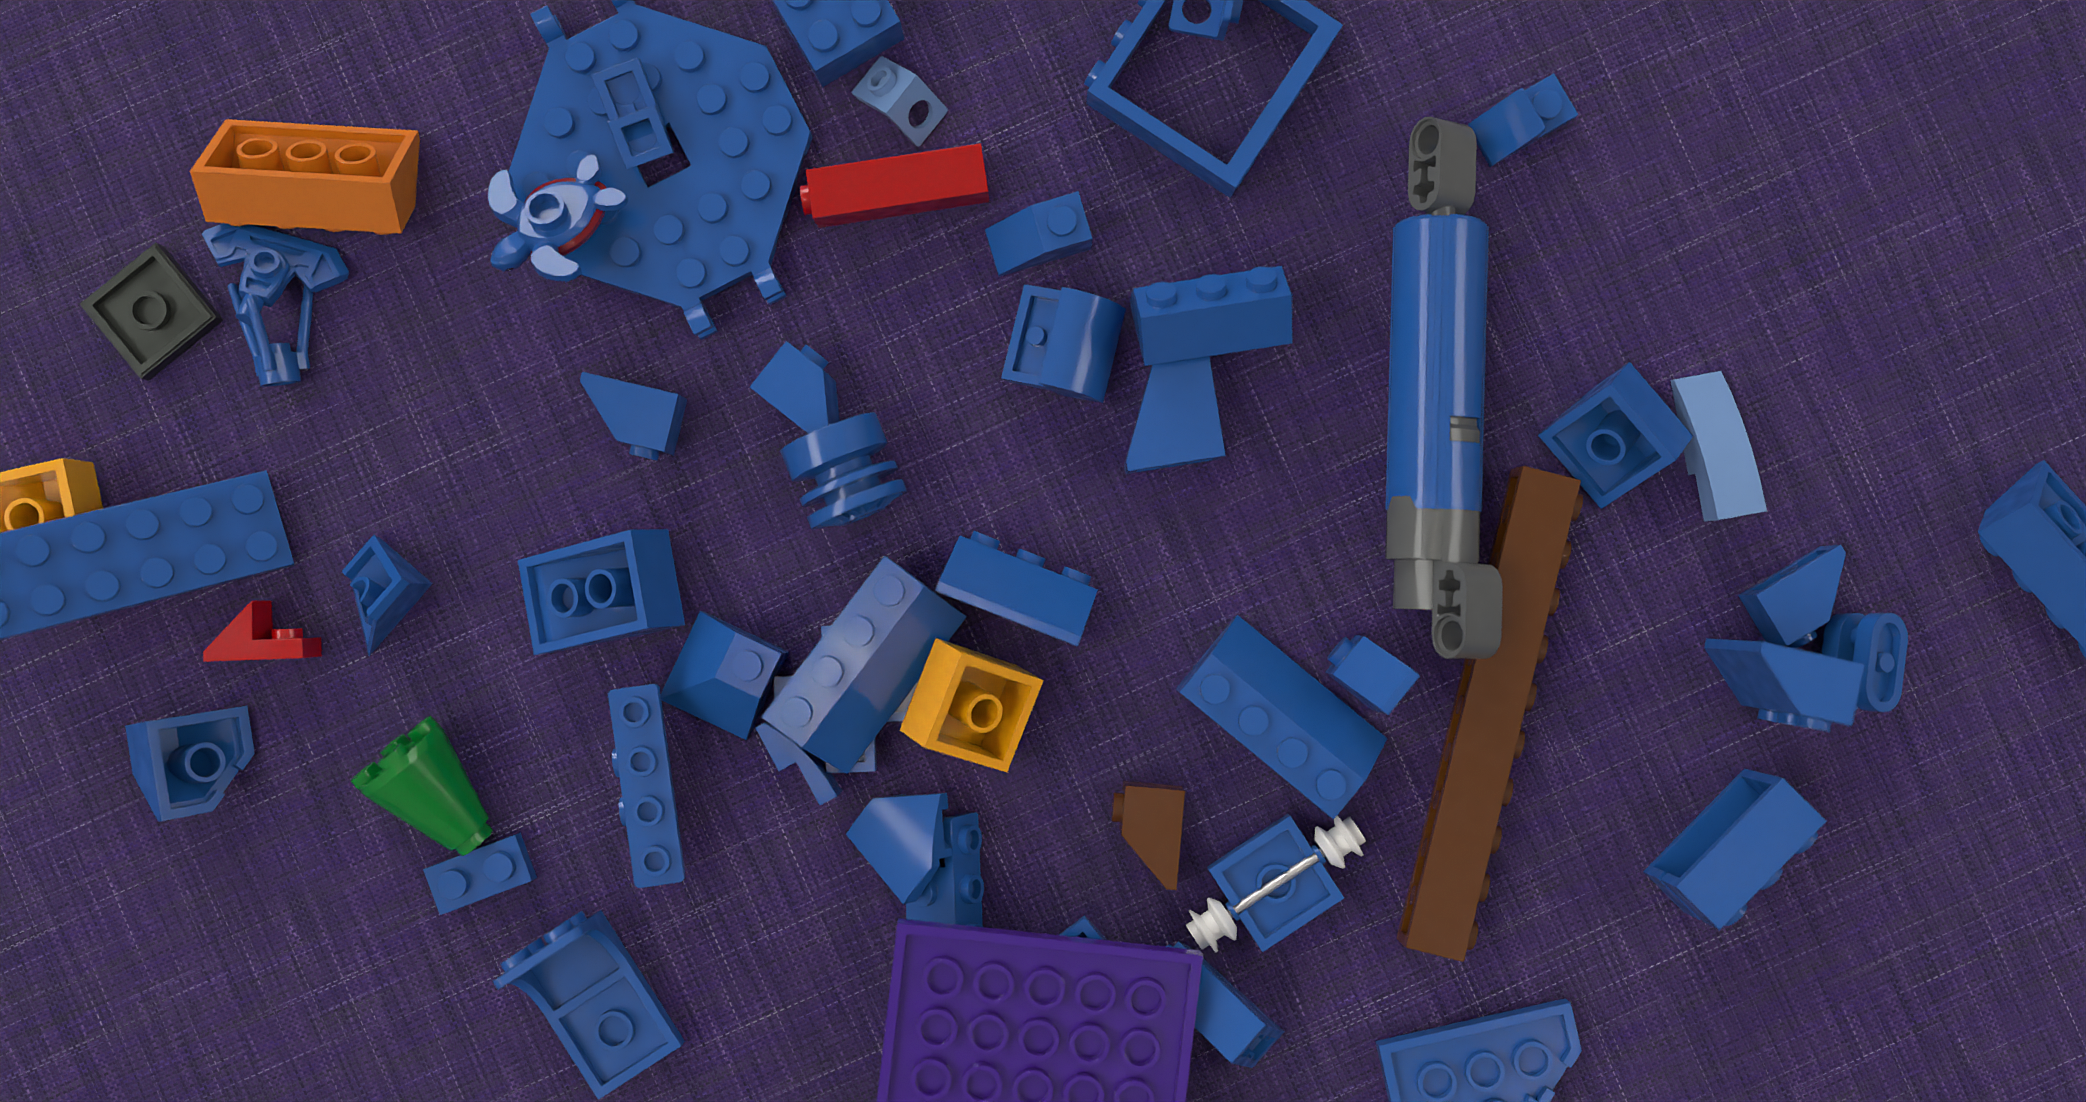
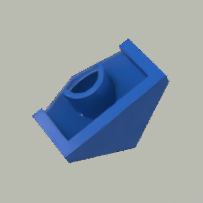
(383, 589)

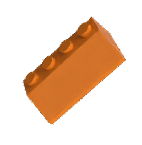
(308, 176)

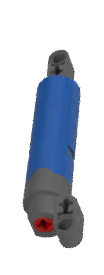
(1440, 398)

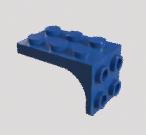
(594, 1000)

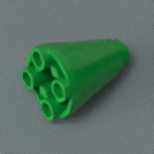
(427, 788)

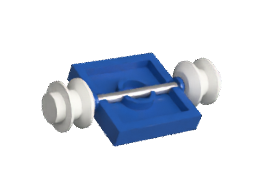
(1275, 882)

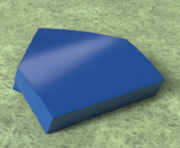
(903, 840)

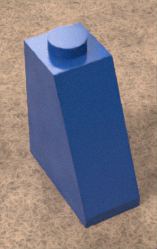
(1176, 418)
(1231, 1019)

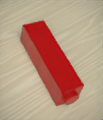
(895, 186)

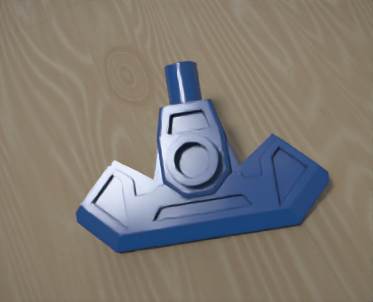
(272, 262)

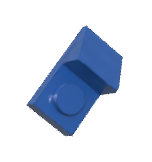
(1522, 119)

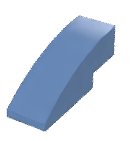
(1719, 448)

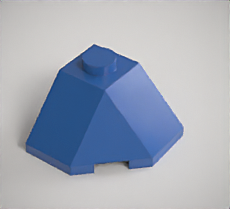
(189, 759)

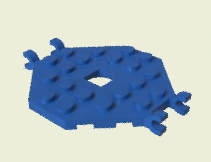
(733, 124)

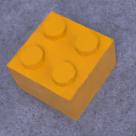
(971, 705)

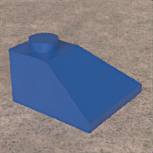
(723, 675)

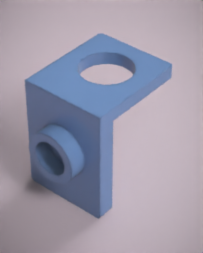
(893, 93)

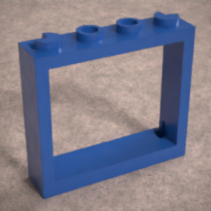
(1175, 146)

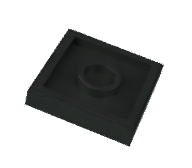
(151, 311)

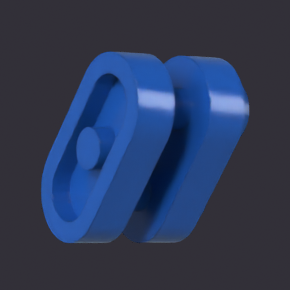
(1877, 642)

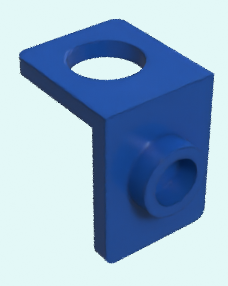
(1214, 27)

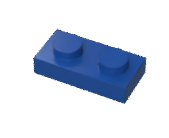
(480, 873)

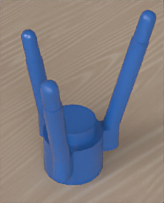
(275, 362)

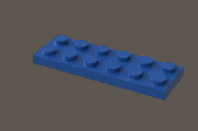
(139, 553)

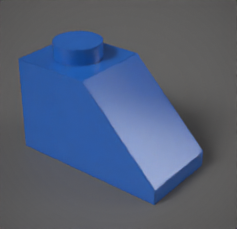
(1040, 234)
(799, 387)
(637, 414)
(1796, 598)
(1370, 673)

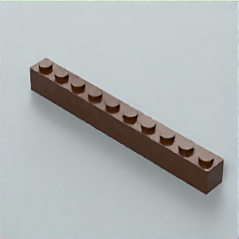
(1488, 718)

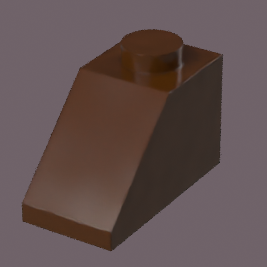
(1152, 825)

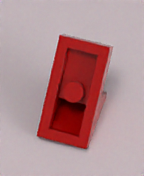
(253, 638)

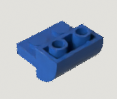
(1064, 342)

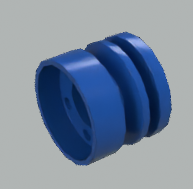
(843, 470)

